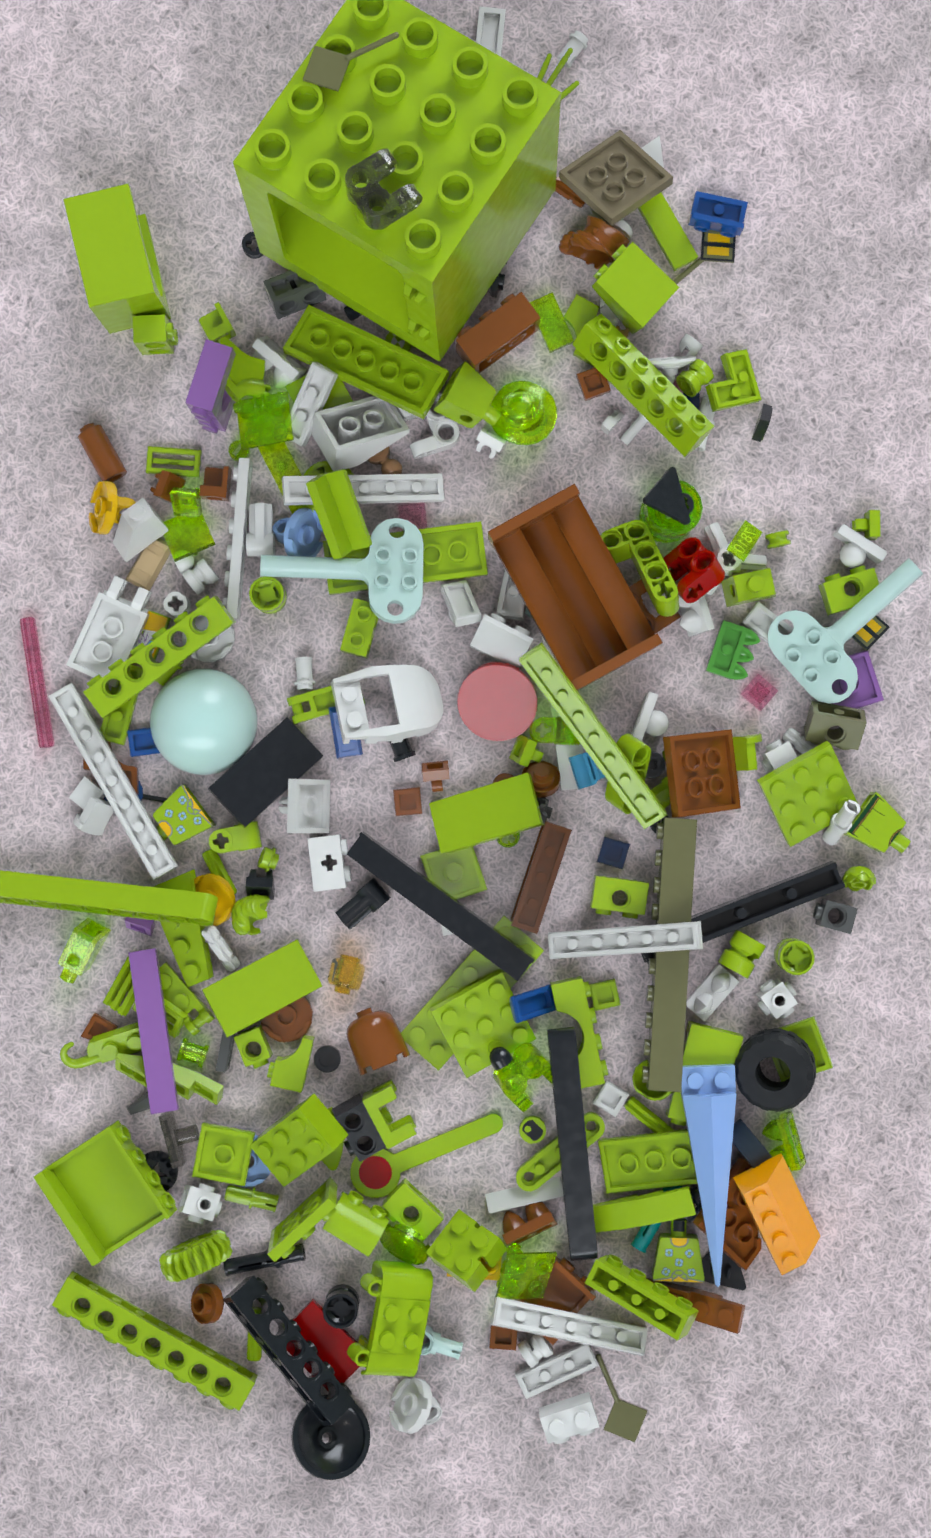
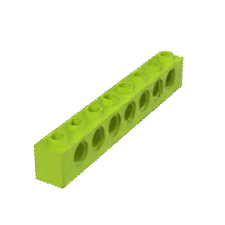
(148, 1327)

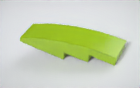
(186, 1080)
(643, 1209)

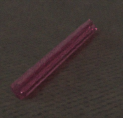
(37, 682)

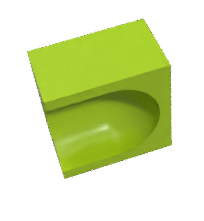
(116, 257)

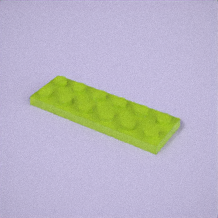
(367, 361)
(448, 554)
(423, 1031)

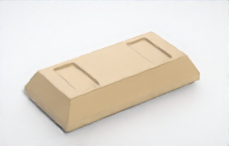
(149, 564)

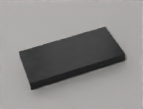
(264, 772)

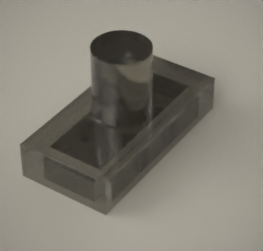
(177, 1137)

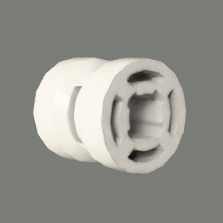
(200, 576)
(535, 1349)

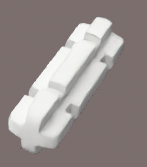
(799, 742)
(220, 948)

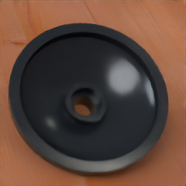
(346, 1445)

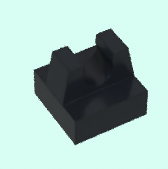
(260, 885)

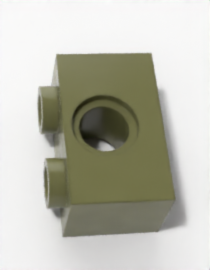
(825, 715)

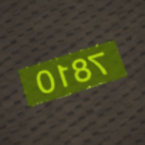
(744, 540)

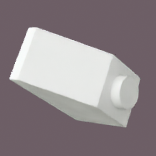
(138, 529)

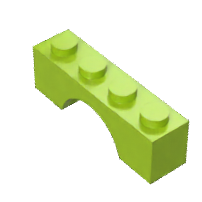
(571, 998)

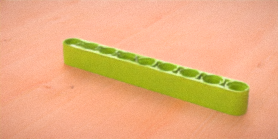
(107, 898)

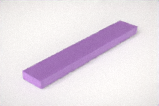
(153, 1031)

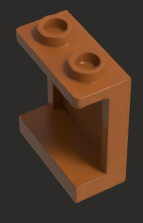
(564, 1290)

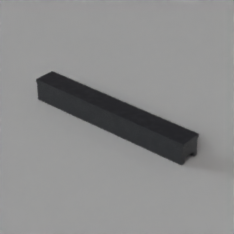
(766, 902)
(440, 906)

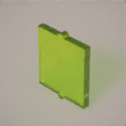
(187, 536)

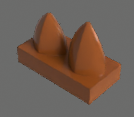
(538, 1219)

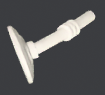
(669, 369)

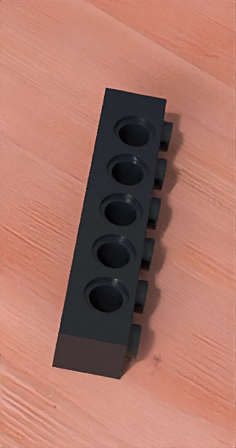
(240, 1302)

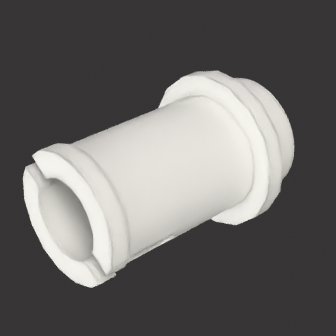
(577, 42)
(304, 674)

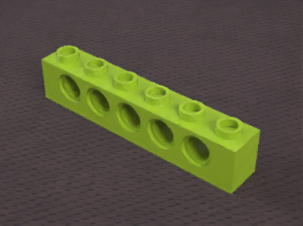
(642, 384)
(107, 702)

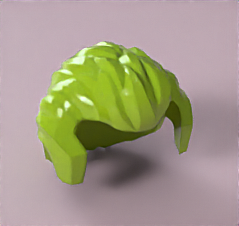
(248, 911)

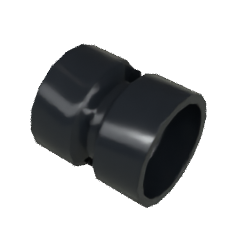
(341, 1306)

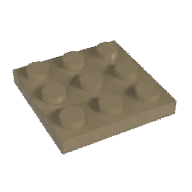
(615, 177)

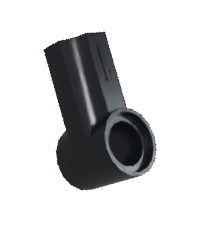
(367, 900)

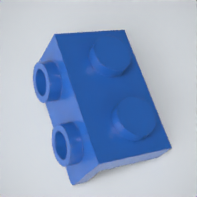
(717, 214)

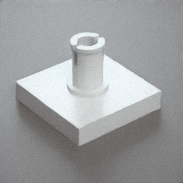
(307, 806)

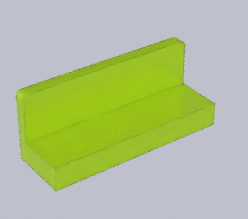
(338, 513)

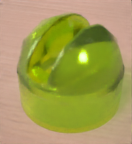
(241, 454)

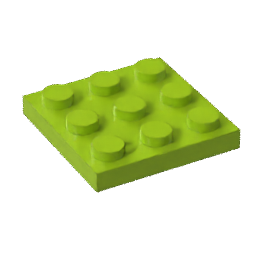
(806, 792)
(479, 1022)
(301, 1221)

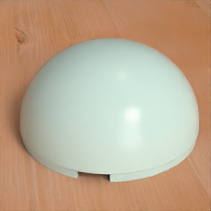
(203, 721)

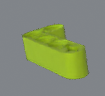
(648, 568)

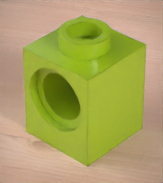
(257, 1035)

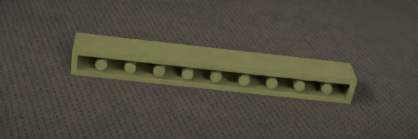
(669, 968)

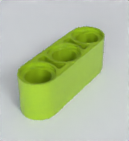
(639, 756)

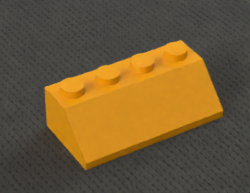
(779, 1212)

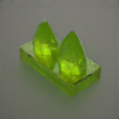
(785, 1130)

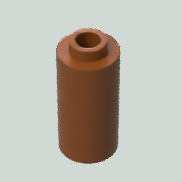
(101, 453)

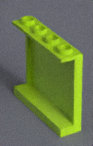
(105, 1192)

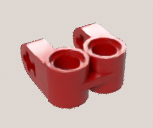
(702, 569)

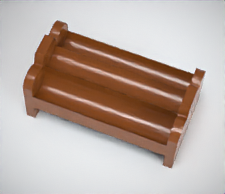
(573, 588)

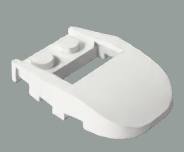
(414, 696)

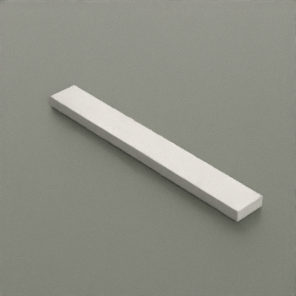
(113, 781)

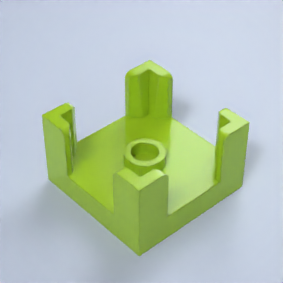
(390, 1133)

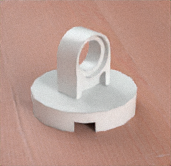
(413, 1406)

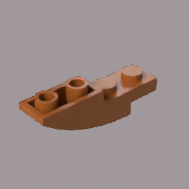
(711, 1306)

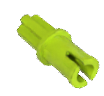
(251, 1198)

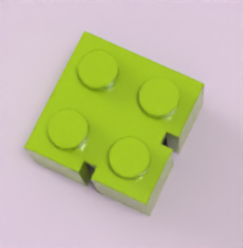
(461, 1248)

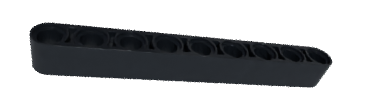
(572, 1143)

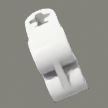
(434, 443)

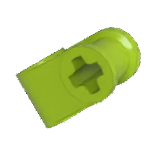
(239, 838)

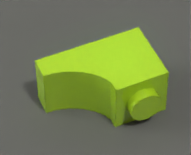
(291, 1070)

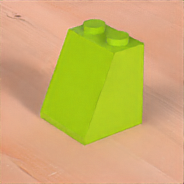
(633, 287)

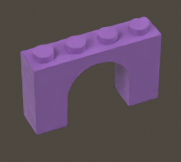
(207, 391)

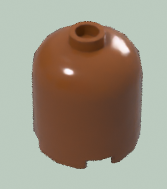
(375, 1040)

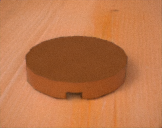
(298, 1012)

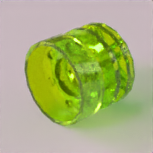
(670, 530)

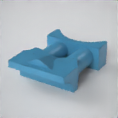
(585, 770)

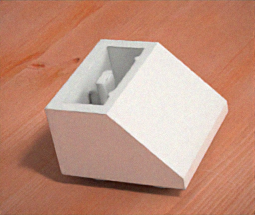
(501, 641)

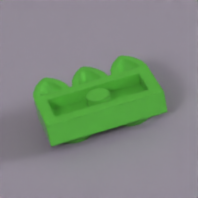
(729, 650)

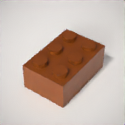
(497, 332)

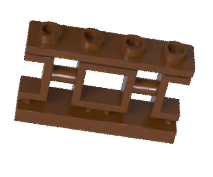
(540, 877)

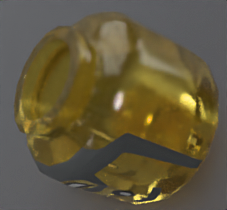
(346, 974)

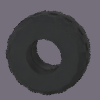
(767, 1093)

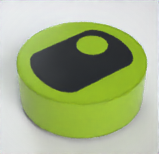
(532, 1129)

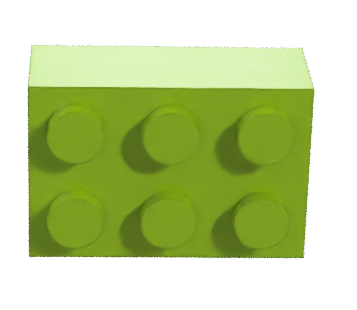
(299, 1140)

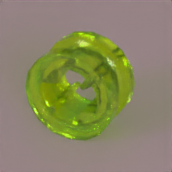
(508, 845)

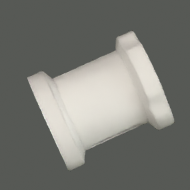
(171, 599)

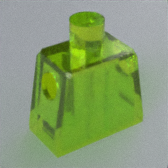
(82, 949)

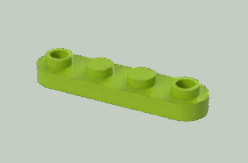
(547, 1160)

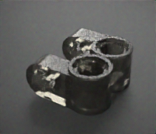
(371, 172)

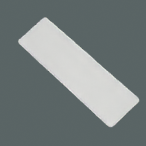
(517, 1197)

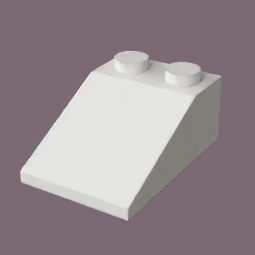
(357, 431)

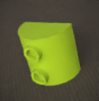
(356, 1222)

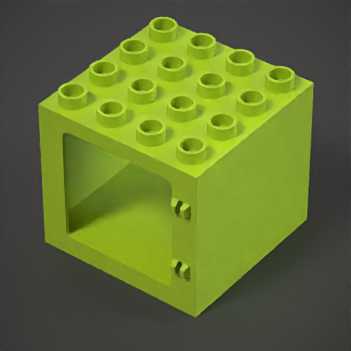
(463, 131)

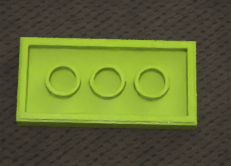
(486, 813)
(262, 988)
(647, 1161)

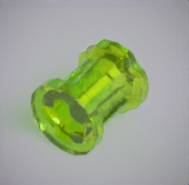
(193, 1052)

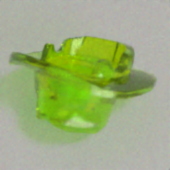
(526, 413)

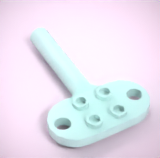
(390, 569)
(817, 652)

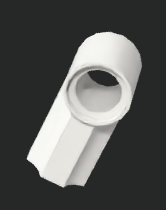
(260, 536)

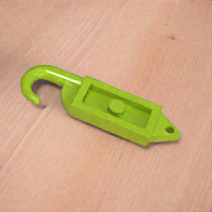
(105, 1047)

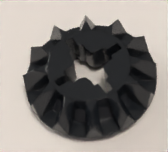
(165, 1167)

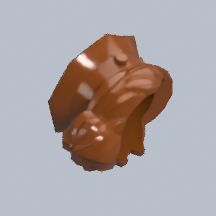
(594, 243)

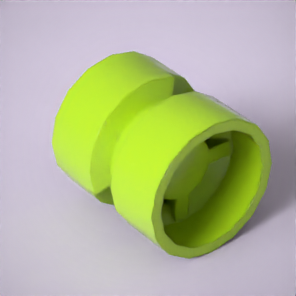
(268, 595)
(741, 954)
(794, 956)

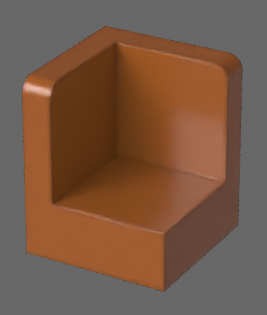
(216, 484)

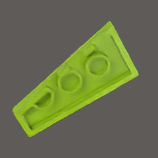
(186, 939)

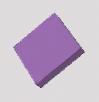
(867, 686)

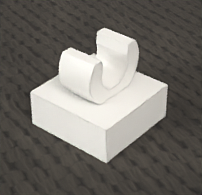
(490, 439)

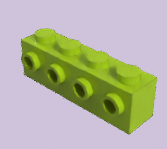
(641, 1296)

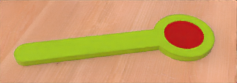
(381, 1171)

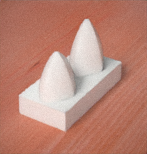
(286, 368)
(695, 616)
(711, 992)

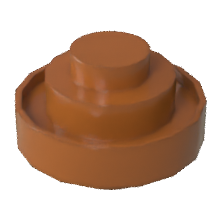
(544, 777)
(207, 1303)

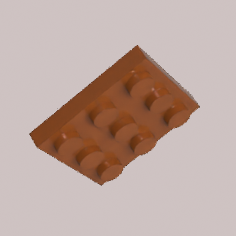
(701, 773)

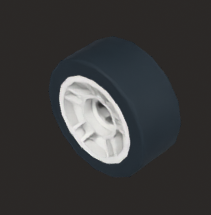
(749, 1145)

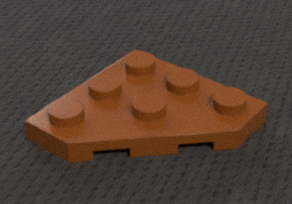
(741, 1232)

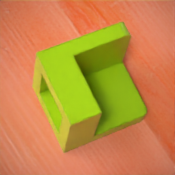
(217, 324)

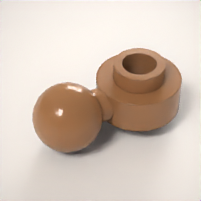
(389, 466)

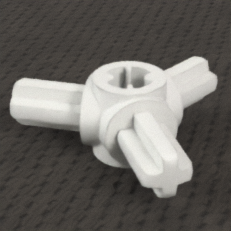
(720, 544)

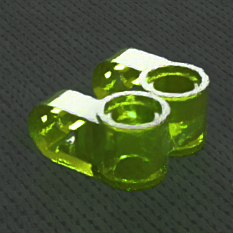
(559, 734)
(514, 1076)

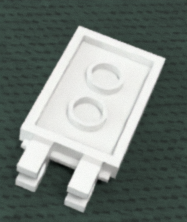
(110, 630)

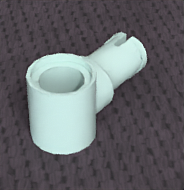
(441, 1345)

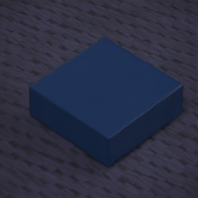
(613, 853)

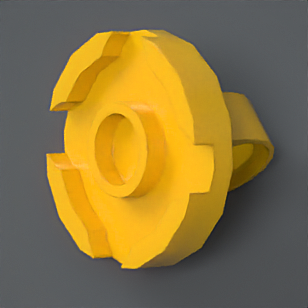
(106, 507)

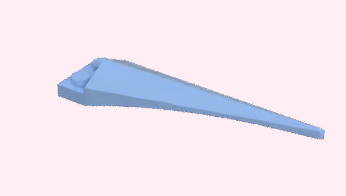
(709, 1111)

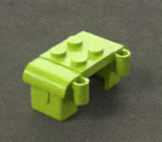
(397, 1320)

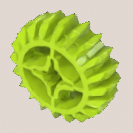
(195, 1256)

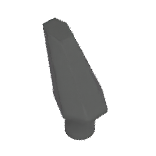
(139, 1105)

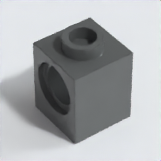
(846, 918)

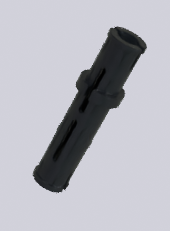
(261, 1260)

